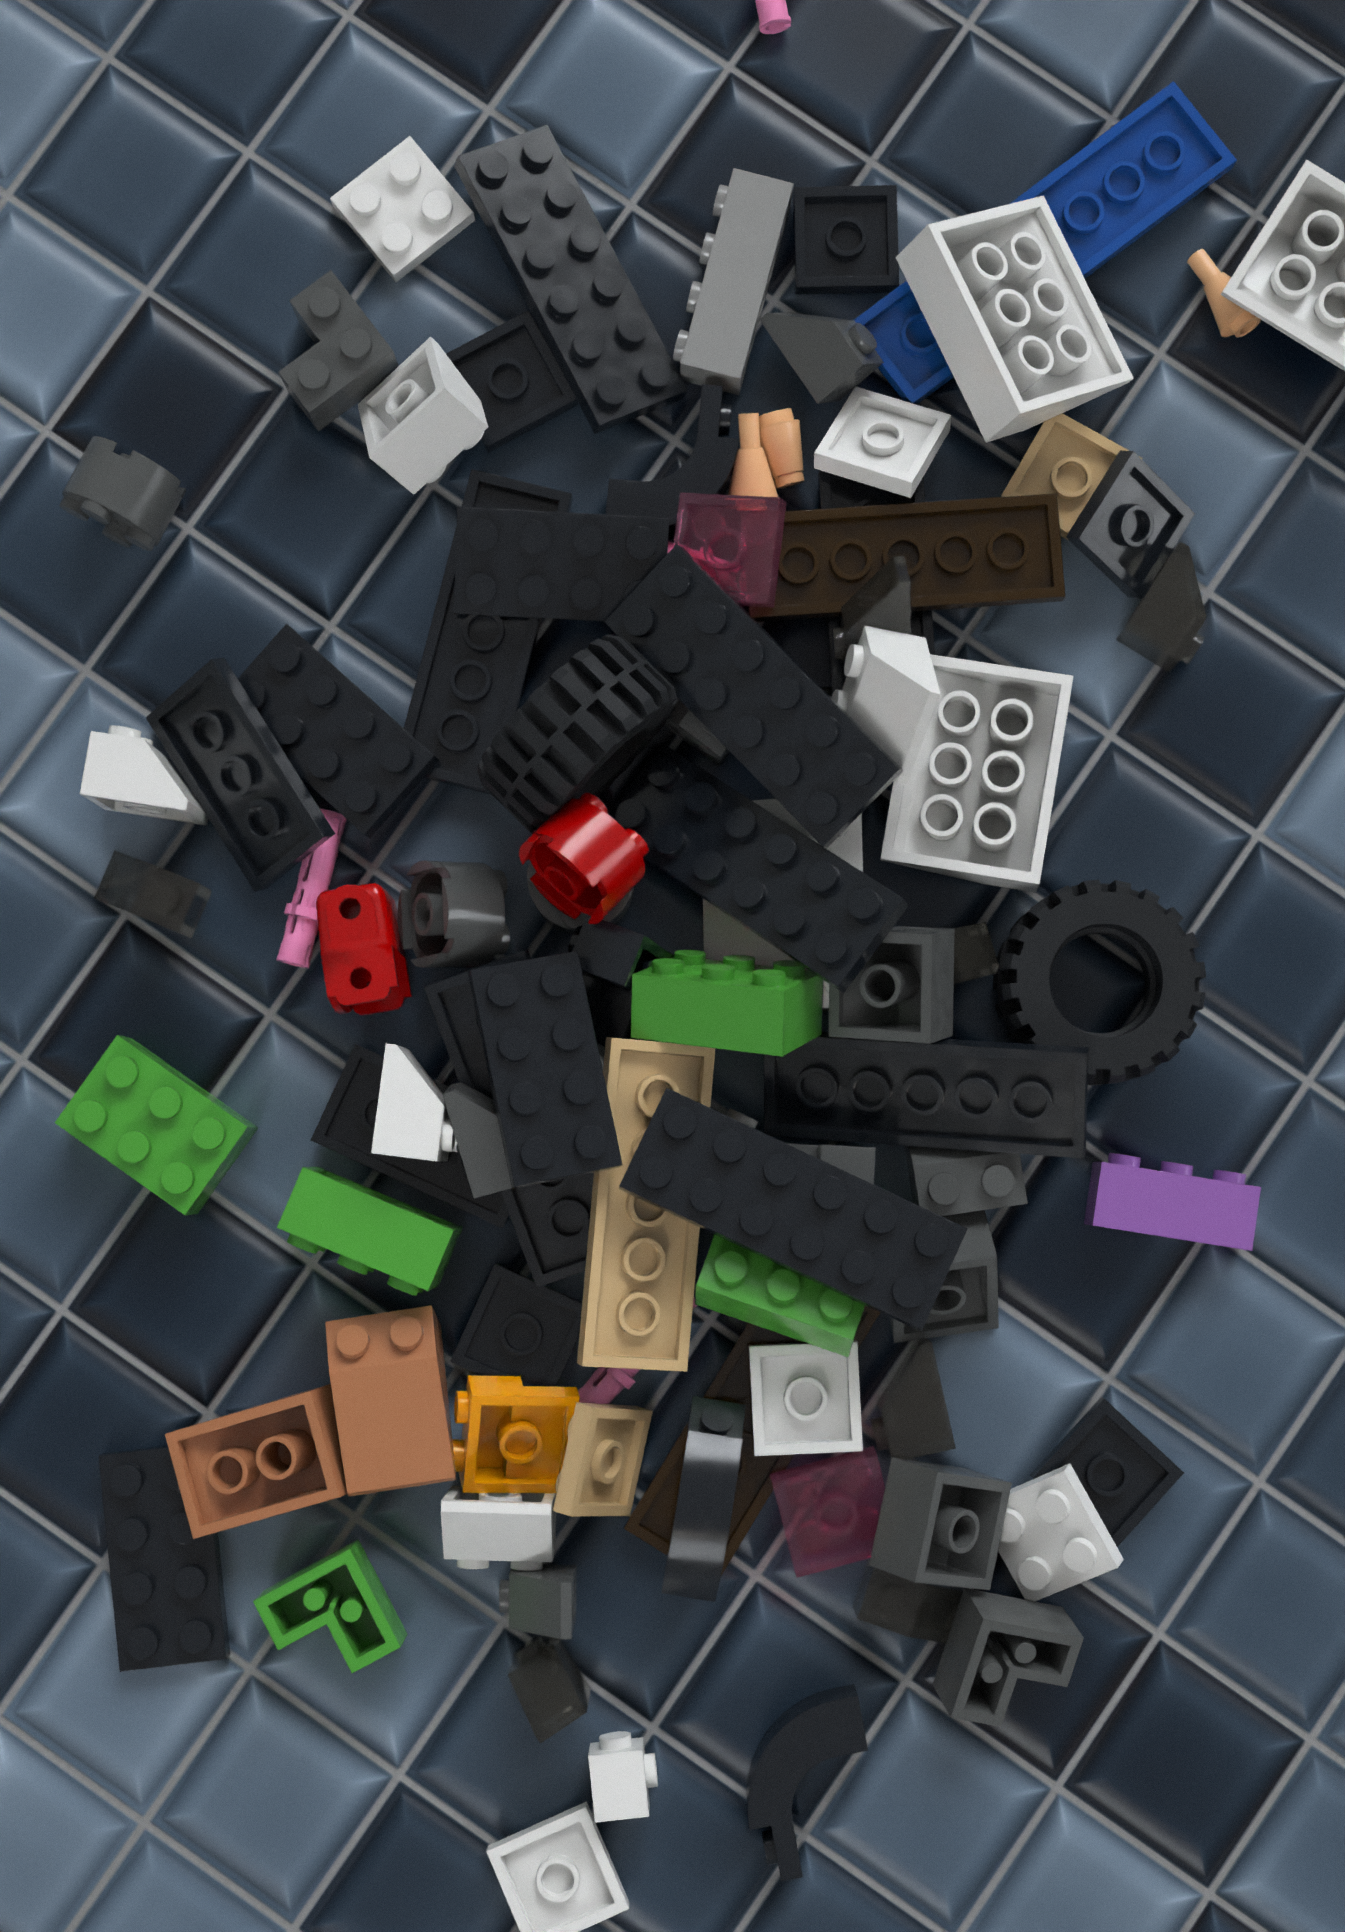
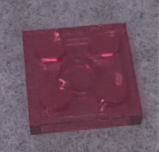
(735, 542)
(830, 1509)

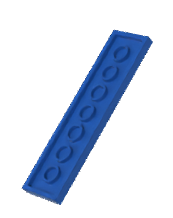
(1102, 206)

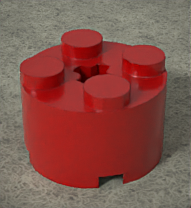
(584, 859)

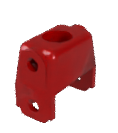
(361, 948)

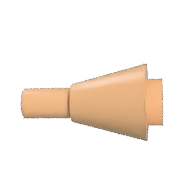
(1229, 317)
(751, 470)

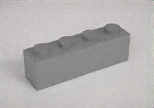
(735, 280)

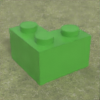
(339, 1593)

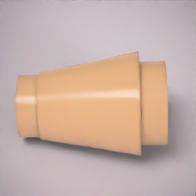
(782, 446)

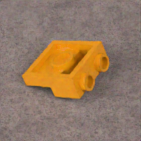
(511, 1434)

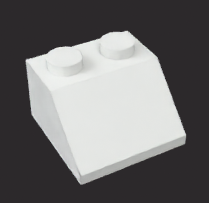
(421, 417)
(890, 692)
(136, 778)
(410, 1111)
(498, 1528)

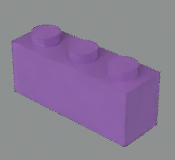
(1172, 1202)

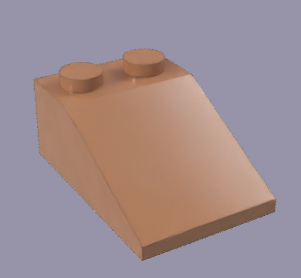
(391, 1400)
(259, 1462)

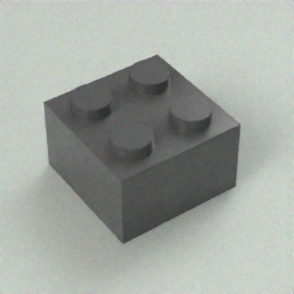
(940, 1524)

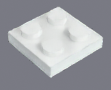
(402, 209)
(882, 442)
(804, 1400)
(1054, 1535)
(558, 1874)

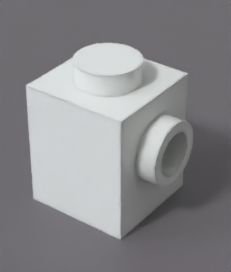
(621, 1777)

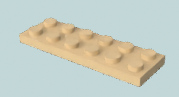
(637, 1254)

